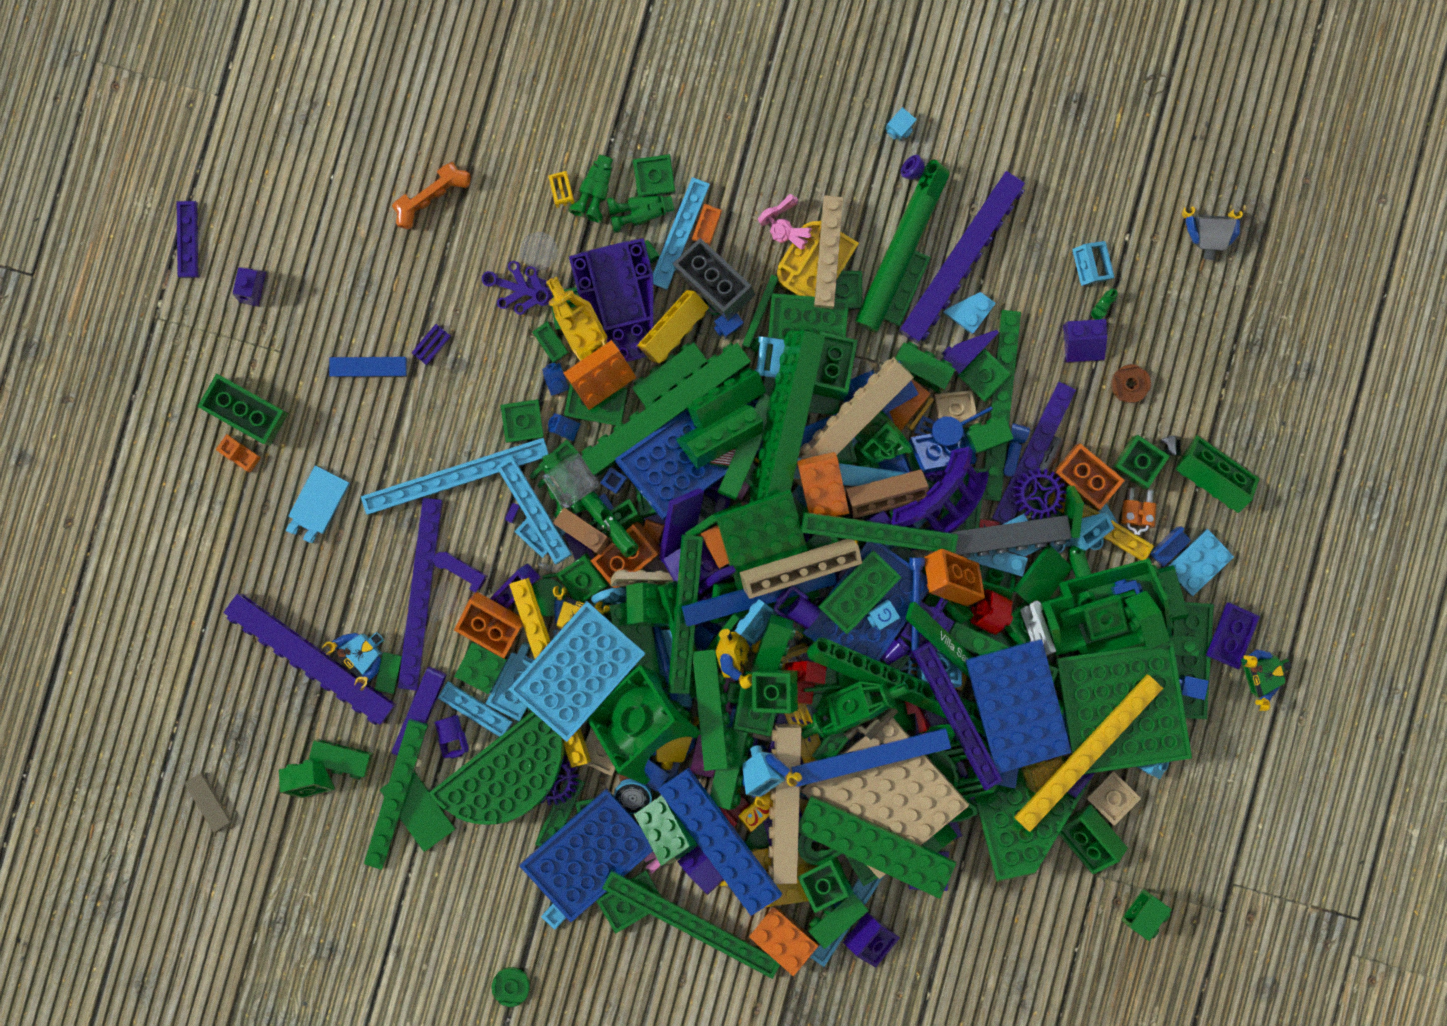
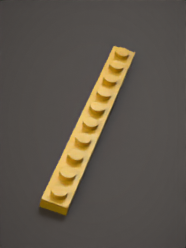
(538, 640)
(1088, 753)

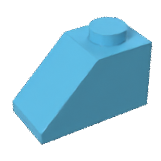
(1092, 530)

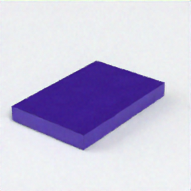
(1232, 635)

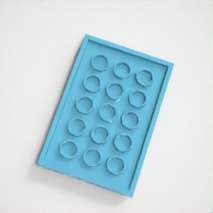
(576, 671)

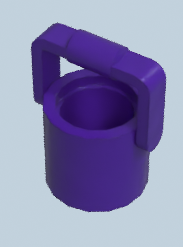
(800, 611)
(449, 730)

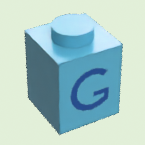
(882, 615)

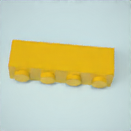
(673, 326)

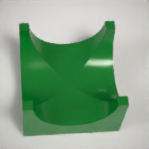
(638, 722)

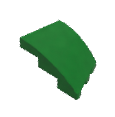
(882, 439)

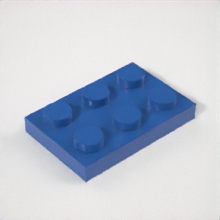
(934, 456)

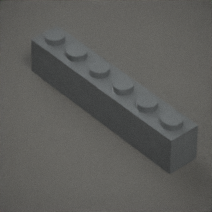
(1013, 535)

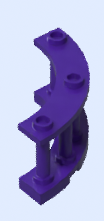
(941, 492)

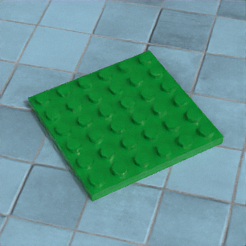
(1100, 681)

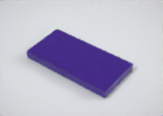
(681, 517)

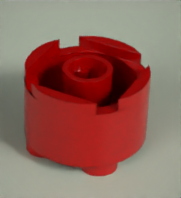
(992, 612)

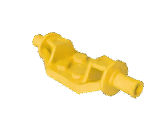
(577, 323)

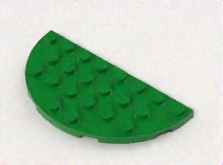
(505, 776)

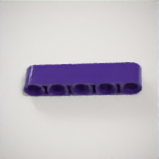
(423, 701)

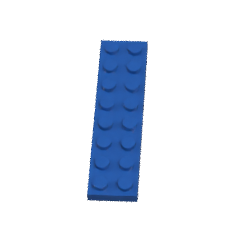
(720, 841)

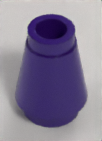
(895, 651)

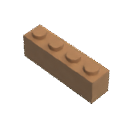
(887, 493)

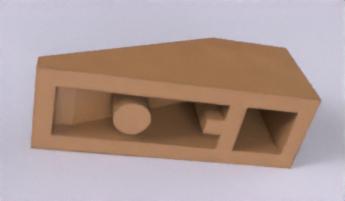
(582, 531)

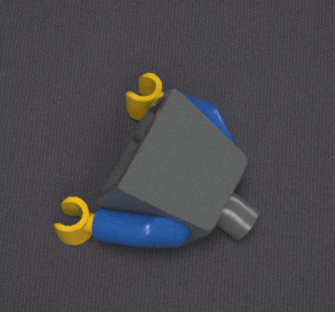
(1212, 231)

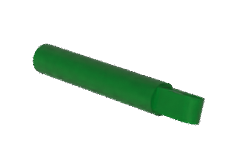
(902, 246)

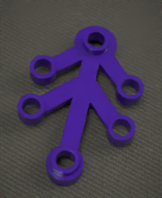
(521, 288)

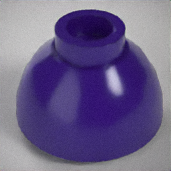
(913, 168)

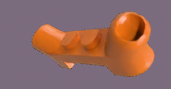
(407, 207)

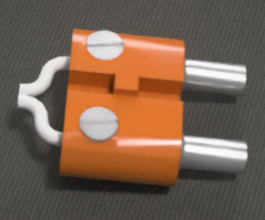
(1139, 513)

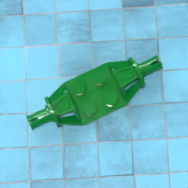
(852, 707)

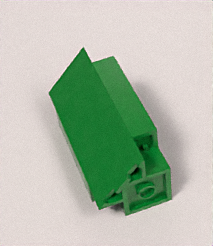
(1159, 583)

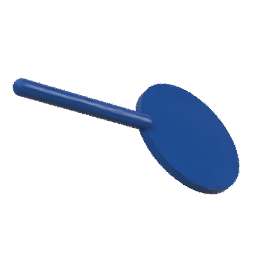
(949, 430)

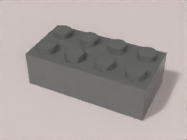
(714, 279)

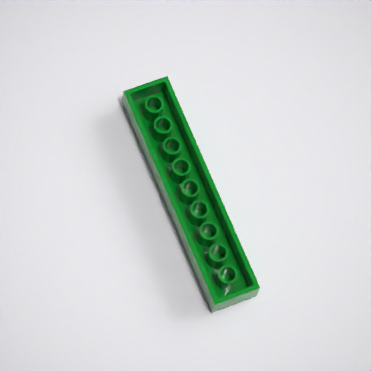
(665, 409)
(787, 414)

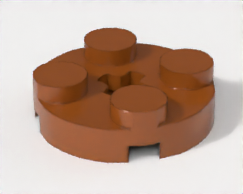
(1136, 374)

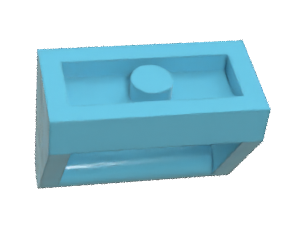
(1086, 264)

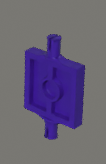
(937, 614)

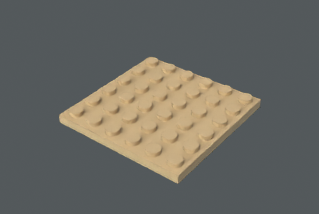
(900, 796)

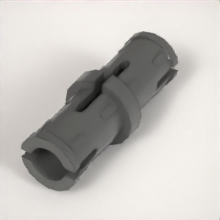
(1050, 455)

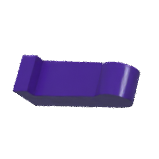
(461, 569)

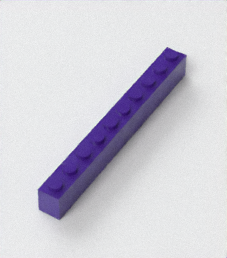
(961, 257)
(309, 658)

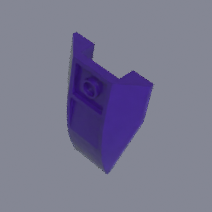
(620, 290)

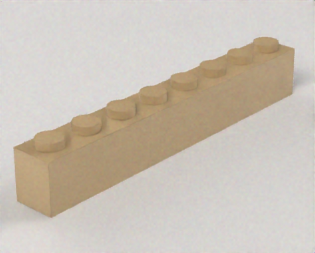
(858, 411)
(785, 808)

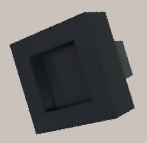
(1174, 445)

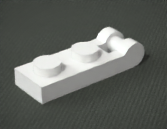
(1036, 626)

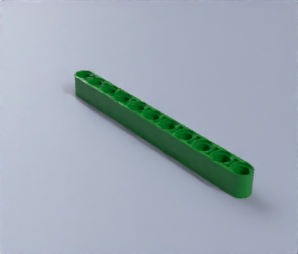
(870, 670)

